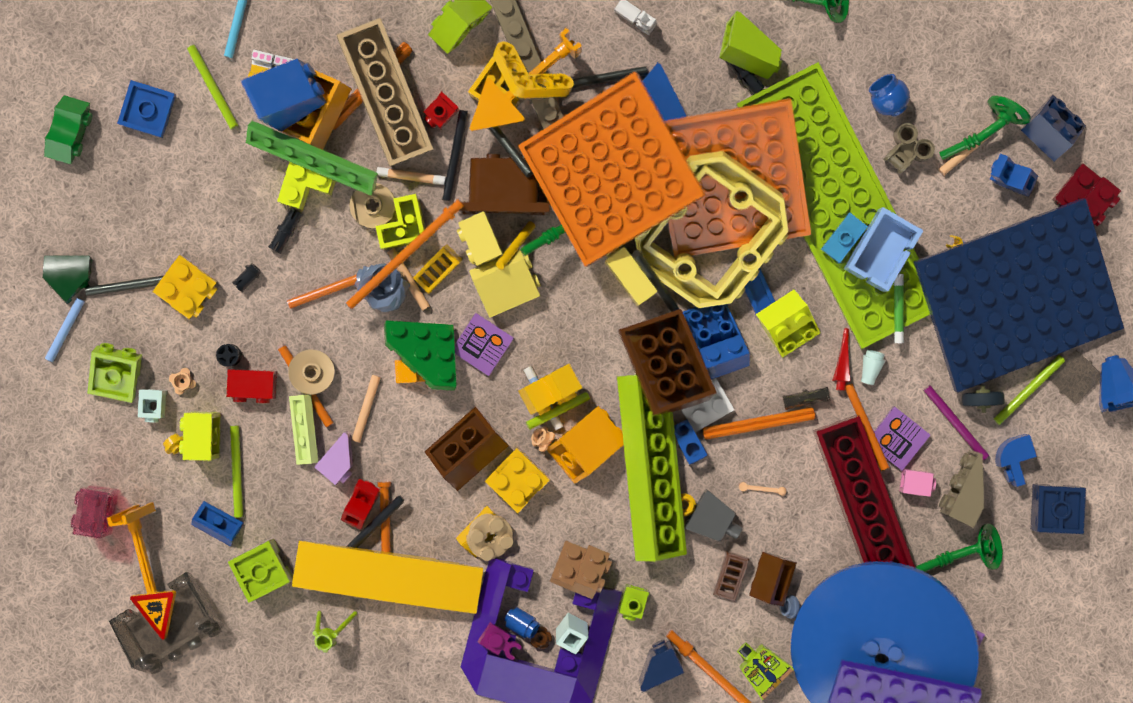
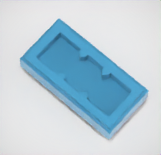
(844, 237)

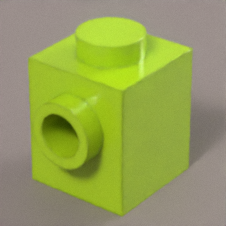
(633, 602)

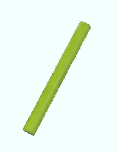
(214, 90)
(1029, 389)
(236, 471)

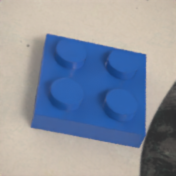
(146, 109)

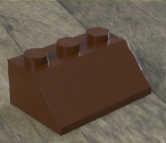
(466, 449)

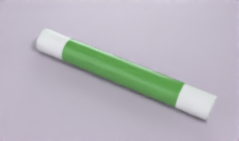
(899, 309)

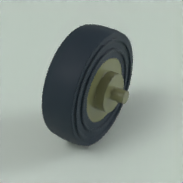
(983, 398)

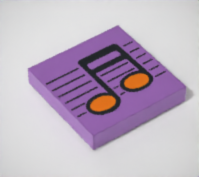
(482, 344)
(900, 438)

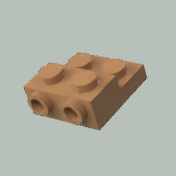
(581, 569)

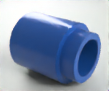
(522, 623)

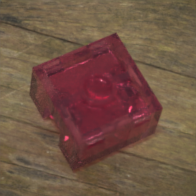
(93, 509)

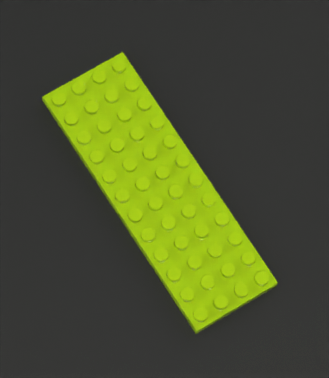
(839, 183)

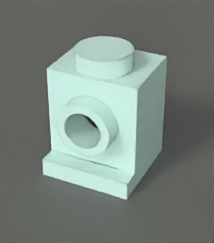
(146, 397)

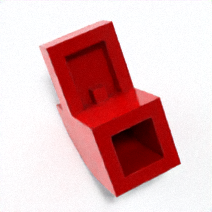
(360, 504)

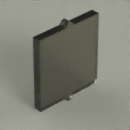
(1075, 377)

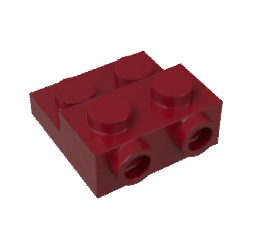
(1095, 189)

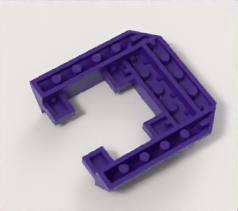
(524, 682)

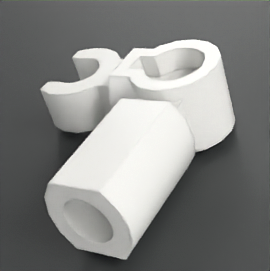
(634, 15)

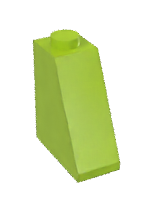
(749, 47)

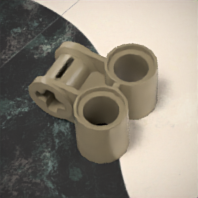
(906, 151)

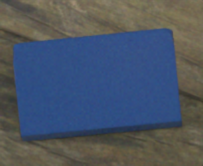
(216, 523)

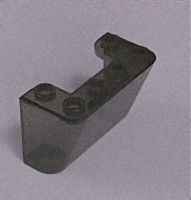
(190, 624)

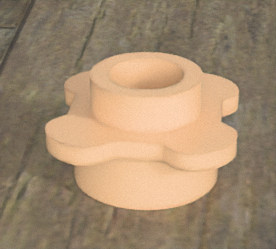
(176, 378)
(542, 438)

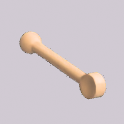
(781, 491)

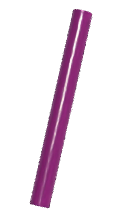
(954, 420)

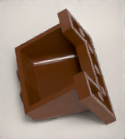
(501, 187)

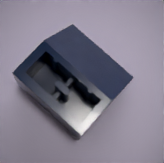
(1054, 128)

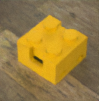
(517, 479)

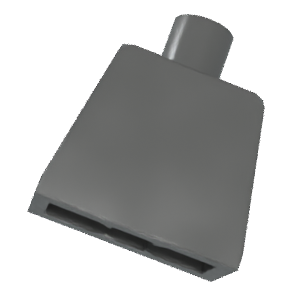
(713, 518)

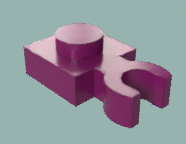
(497, 639)

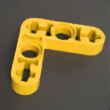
(524, 84)

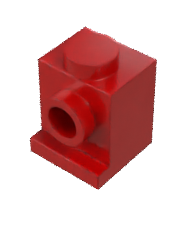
(449, 107)

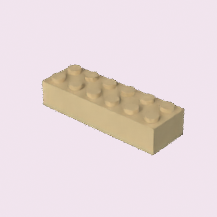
(384, 92)

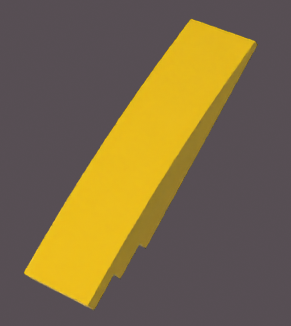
(387, 576)

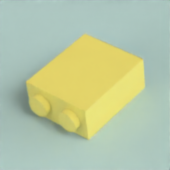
(630, 275)
(505, 287)

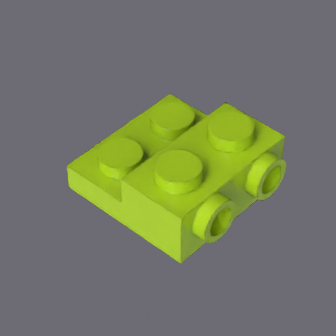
(114, 372)

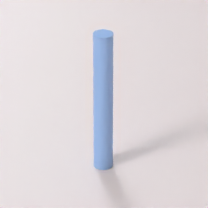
(64, 330)

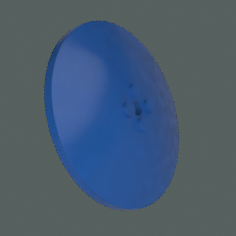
(886, 612)

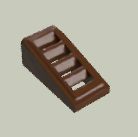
(741, 571)

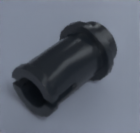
(247, 277)

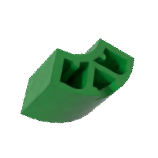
(67, 129)

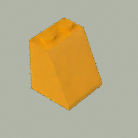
(586, 444)

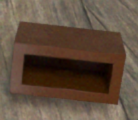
(772, 579)

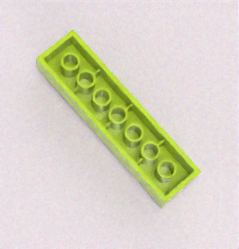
(651, 476)

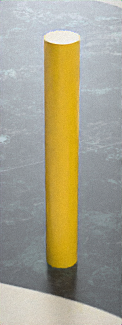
(515, 245)

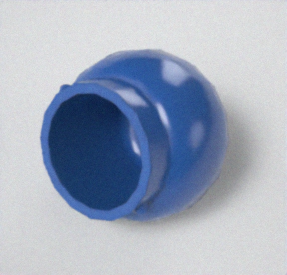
(889, 95)

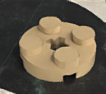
(365, 216)
(498, 545)

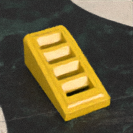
(451, 254)

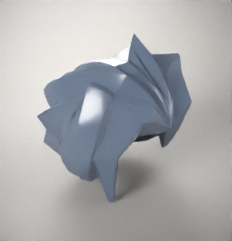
(389, 293)

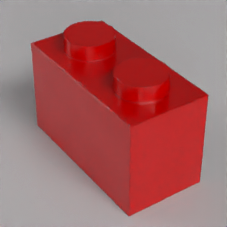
(251, 384)

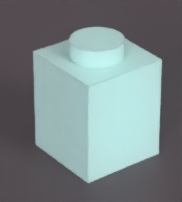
(571, 633)

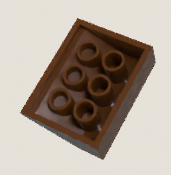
(667, 363)

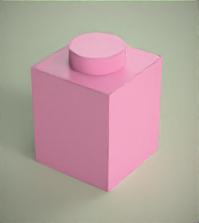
(917, 482)

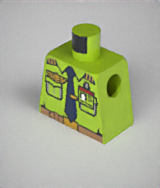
(763, 668)

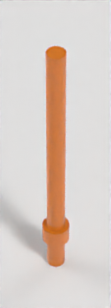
(686, 649)

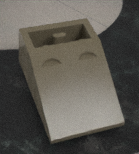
(966, 494)

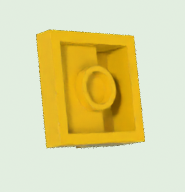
(186, 287)

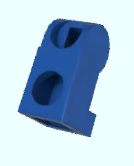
(689, 442)

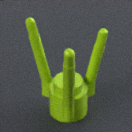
(326, 637)

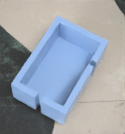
(881, 248)

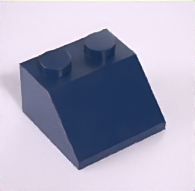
(660, 666)

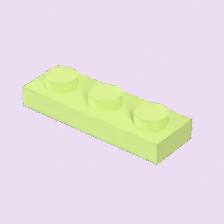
(303, 429)

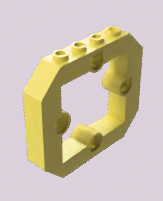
(732, 284)

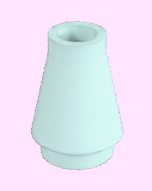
(872, 365)

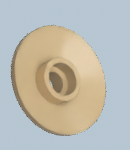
(311, 361)

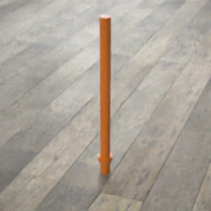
(448, 213)

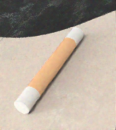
(411, 176)

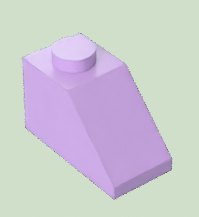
(338, 460)

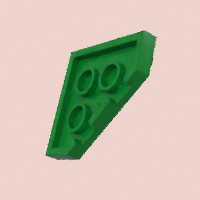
(425, 350)

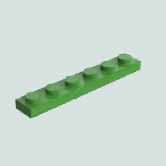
(311, 158)

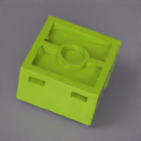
(260, 570)

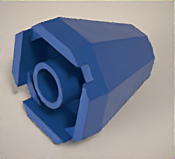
(1116, 384)

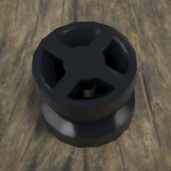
(223, 355)

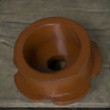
(544, 643)

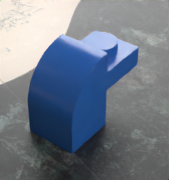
(1013, 176)
(1011, 453)

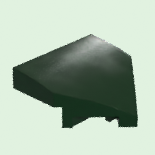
(67, 274)

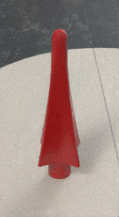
(842, 370)

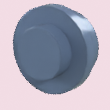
(791, 607)

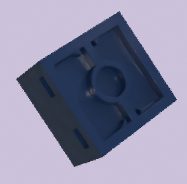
(1058, 509)

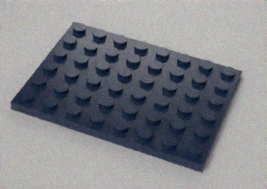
(1019, 295)

